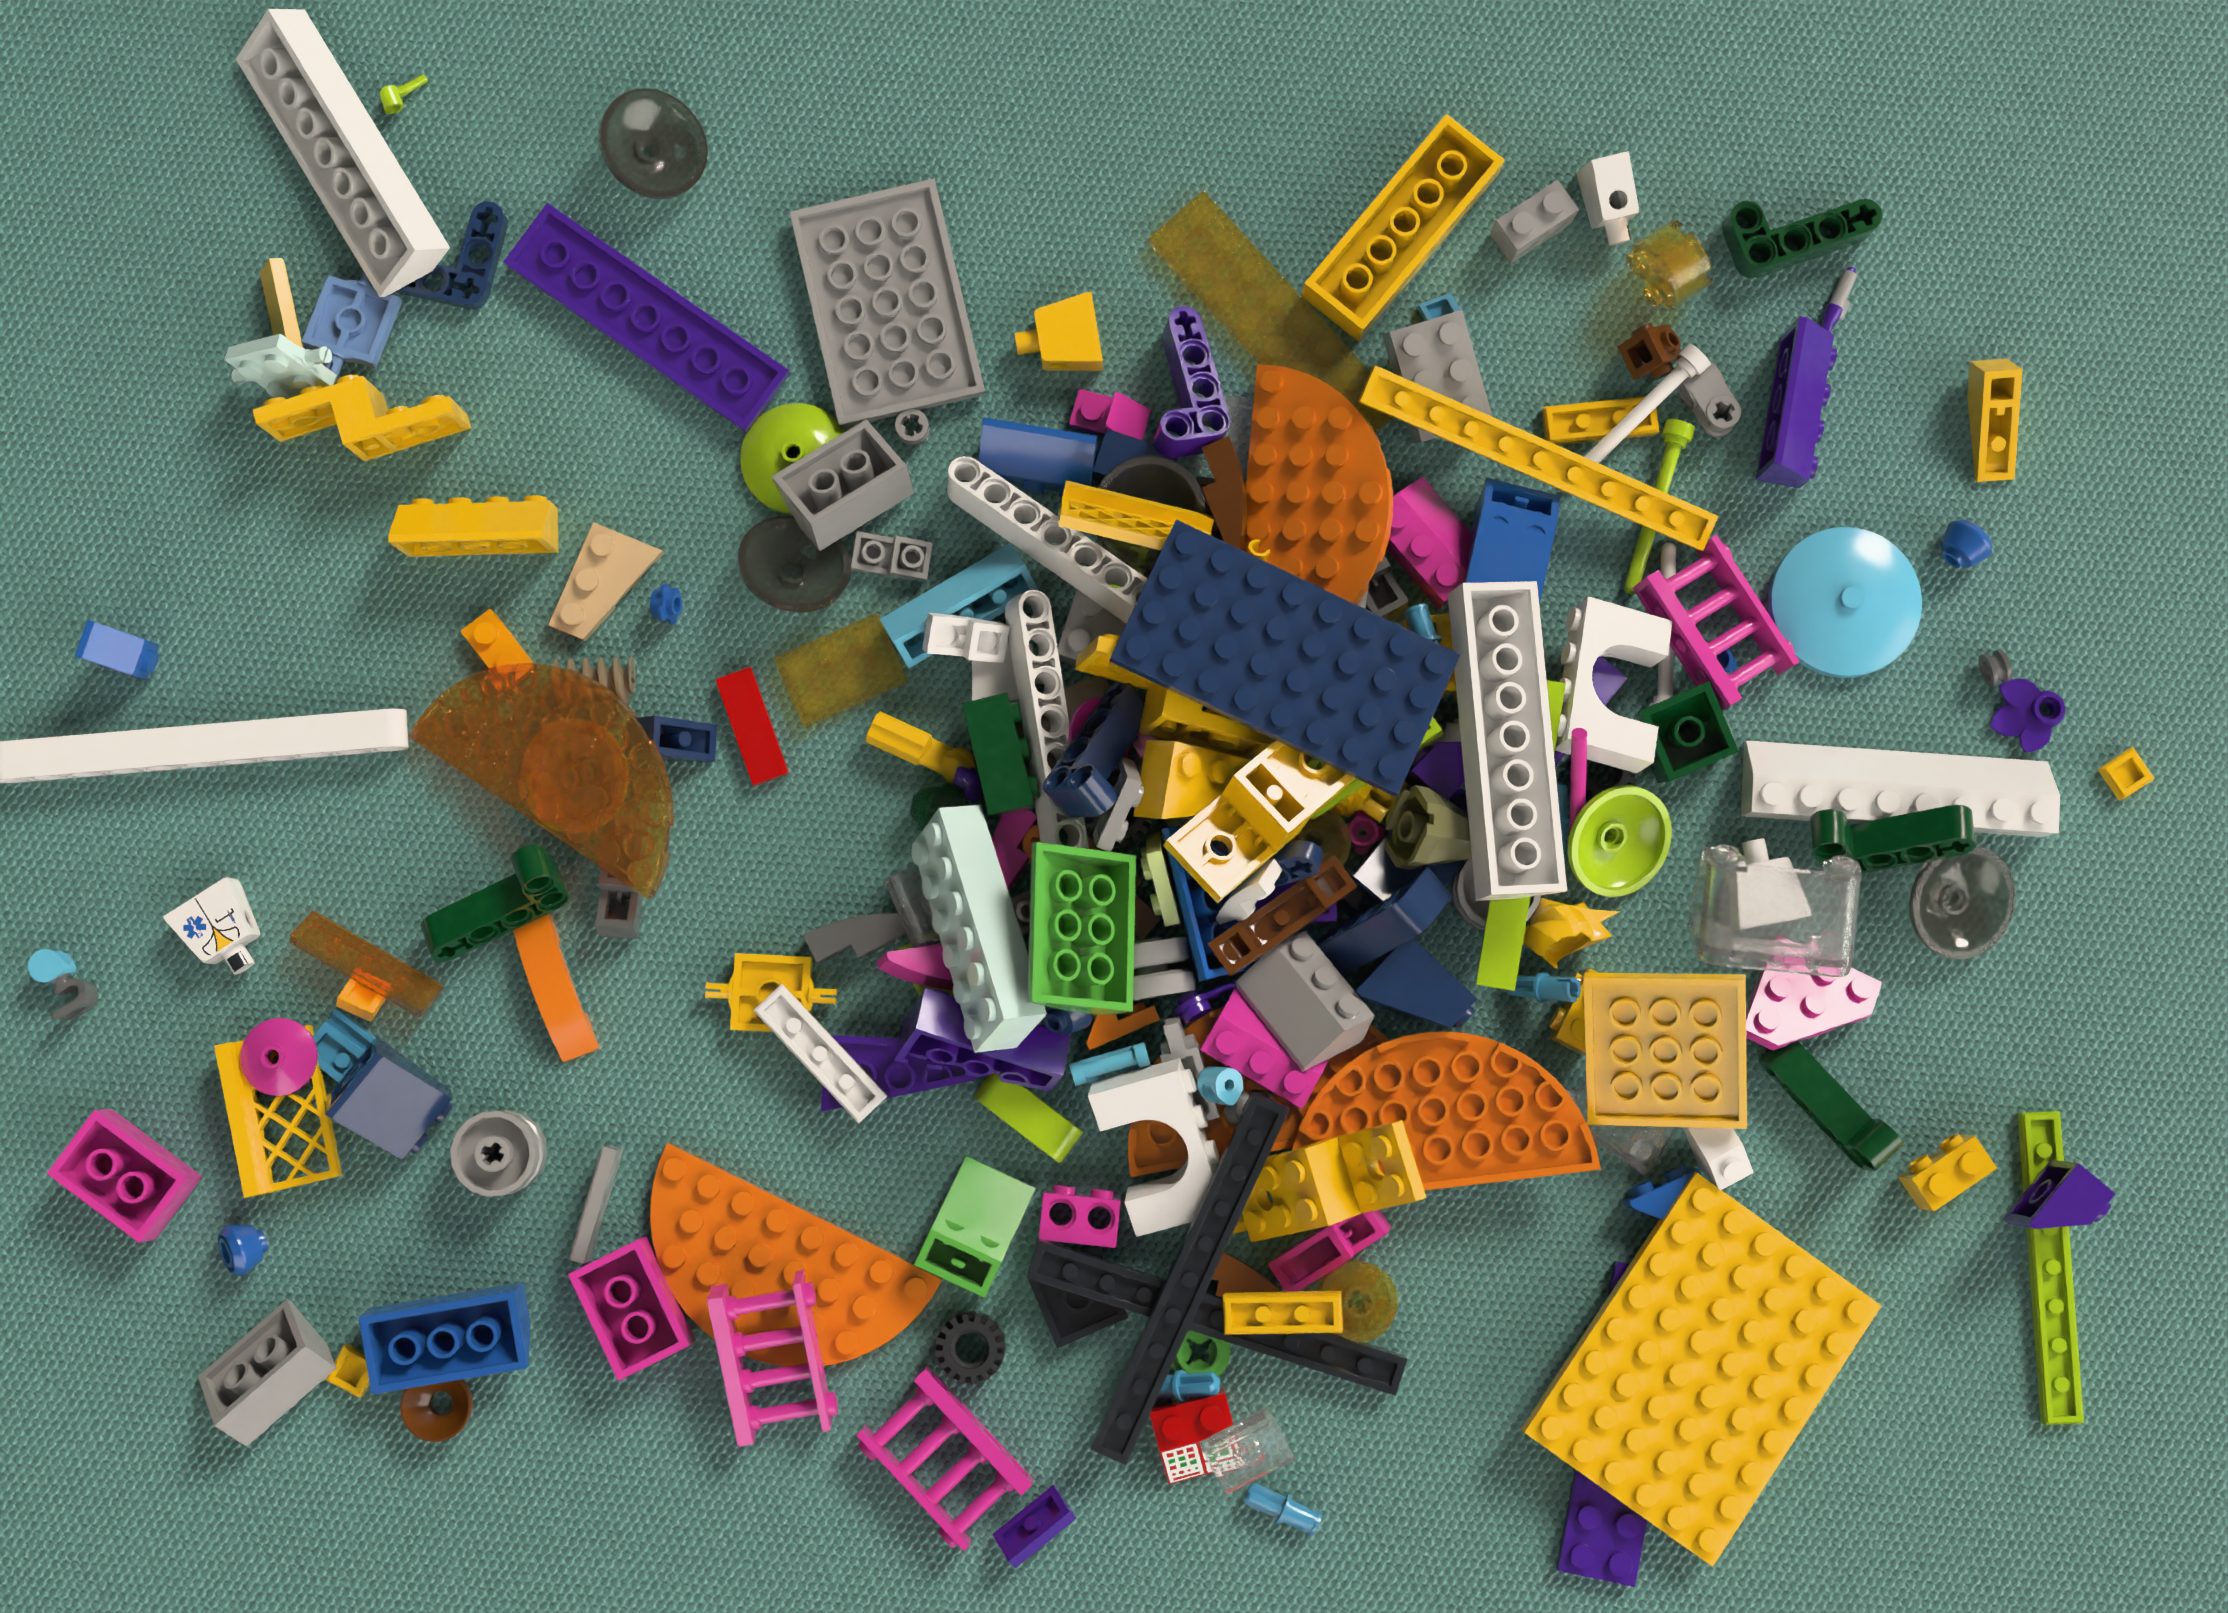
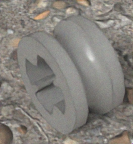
(901, 429)

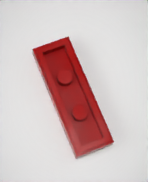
(752, 726)

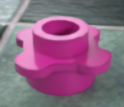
(1373, 832)

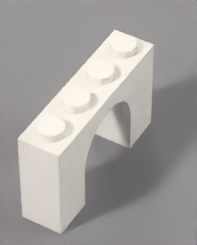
(1617, 632)
(1162, 1095)

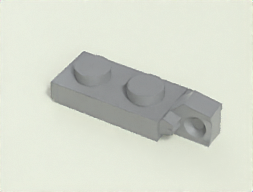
(1191, 1057)

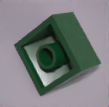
(1689, 733)

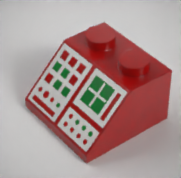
(1181, 1428)

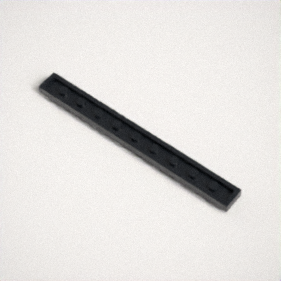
(1189, 1277)
(1138, 1293)

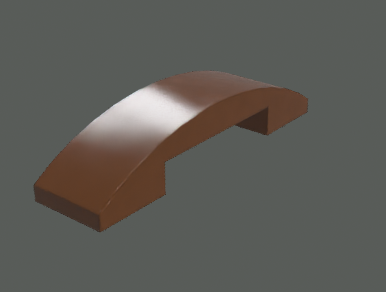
(1282, 917)

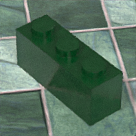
(1000, 755)

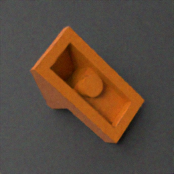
(1109, 1028)

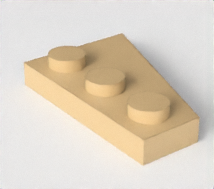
(600, 579)

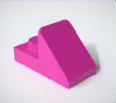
(1098, 412)

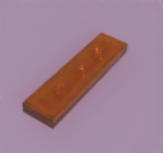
(366, 964)

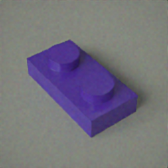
(1034, 1526)

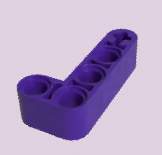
(1191, 379)

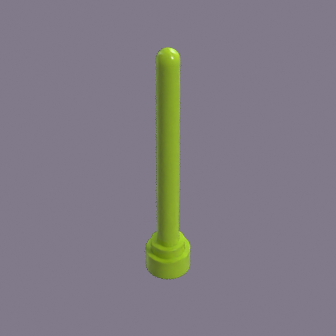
(1677, 435)

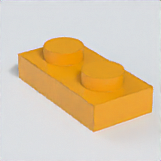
(494, 641)

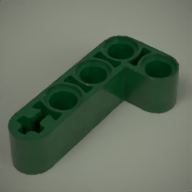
(1803, 232)
(1894, 839)
(499, 908)
(1861, 1138)

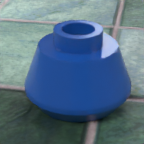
(1965, 544)
(241, 1247)

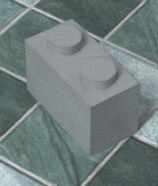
(1534, 221)

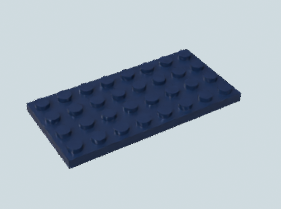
(1285, 658)

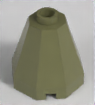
(1426, 830)

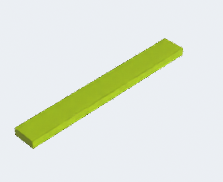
(1508, 917)
(2051, 1283)

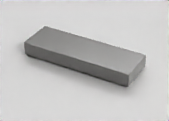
(596, 1204)

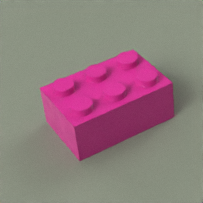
(124, 1175)
(631, 1308)

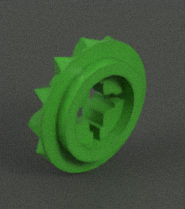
(1217, 1350)

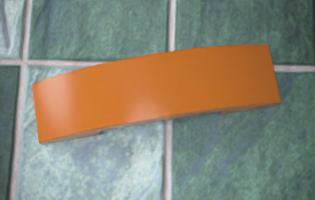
(554, 989)

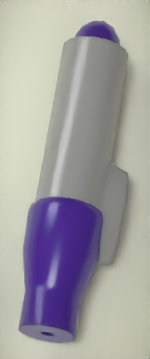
(1838, 303)

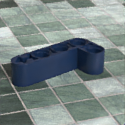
(1081, 774)
(1386, 923)

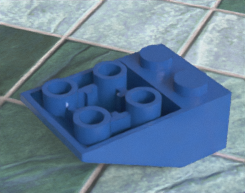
(1511, 534)

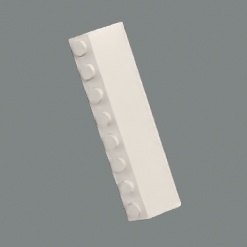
(341, 151)
(1506, 740)
(1879, 784)

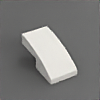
(965, 637)

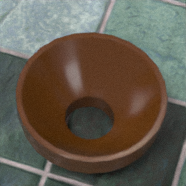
(425, 1421)

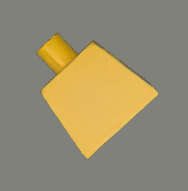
(1064, 336)

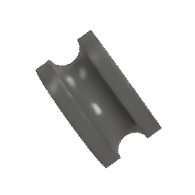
(1995, 668)

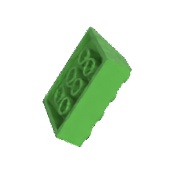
(1081, 929)

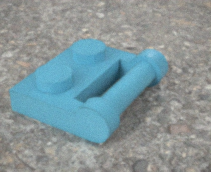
(1122, 1060)

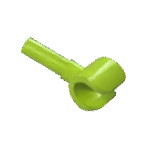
(391, 94)

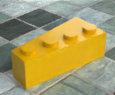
(1183, 778)

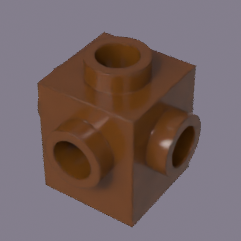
(1651, 351)

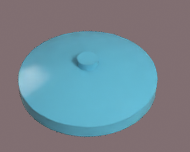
(1845, 601)

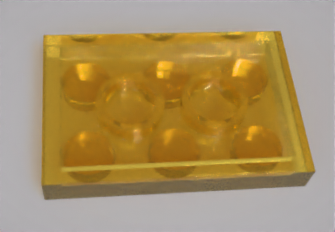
(841, 670)

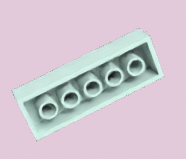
(976, 928)

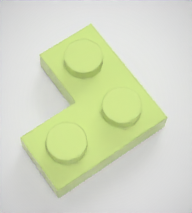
(1156, 868)

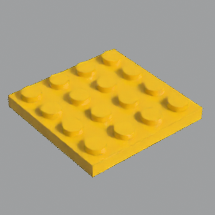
(1666, 1049)

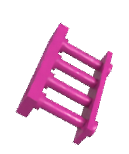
(1687, 643)
(741, 1381)
(982, 1448)

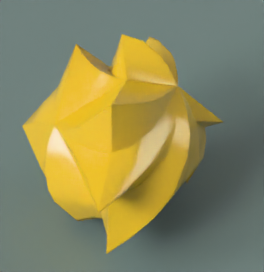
(1564, 929)

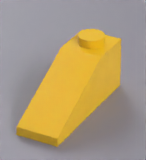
(1994, 417)

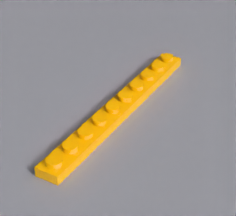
(1537, 458)

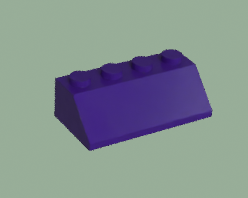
(1796, 405)

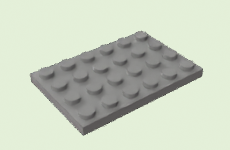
(887, 303)

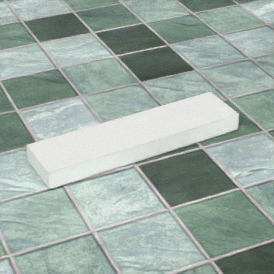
(820, 1053)

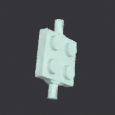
(280, 365)

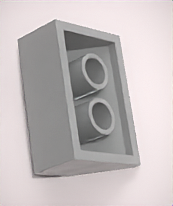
(843, 484)
(1305, 1001)
(265, 1374)

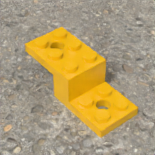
(361, 417)
(1173, 715)
(1254, 817)
(1333, 1182)

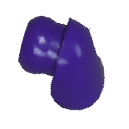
(971, 781)

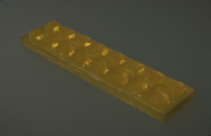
(1257, 301)

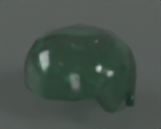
(935, 796)

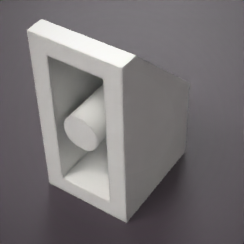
(1719, 1154)

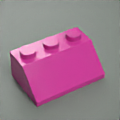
(1429, 541)
(1247, 1045)

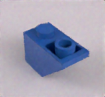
(1658, 1198)

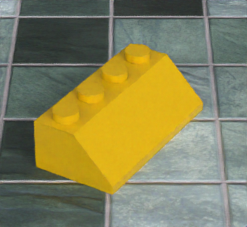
(475, 527)

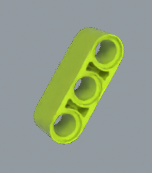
(1029, 1116)

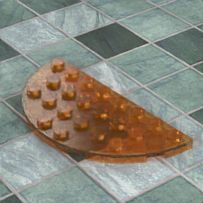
(564, 759)

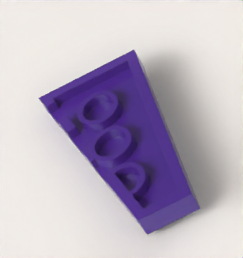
(895, 1078)

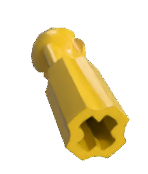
(917, 746)

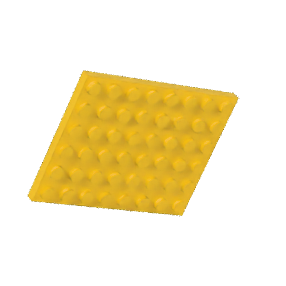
(1701, 1368)

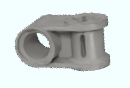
(1710, 395)

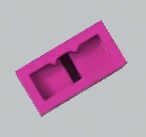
(1079, 1229)

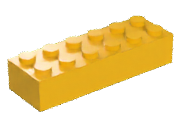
(1402, 227)

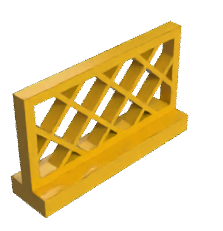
(1123, 516)
(248, 1127)

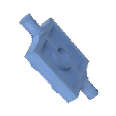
(351, 322)

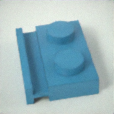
(340, 1043)

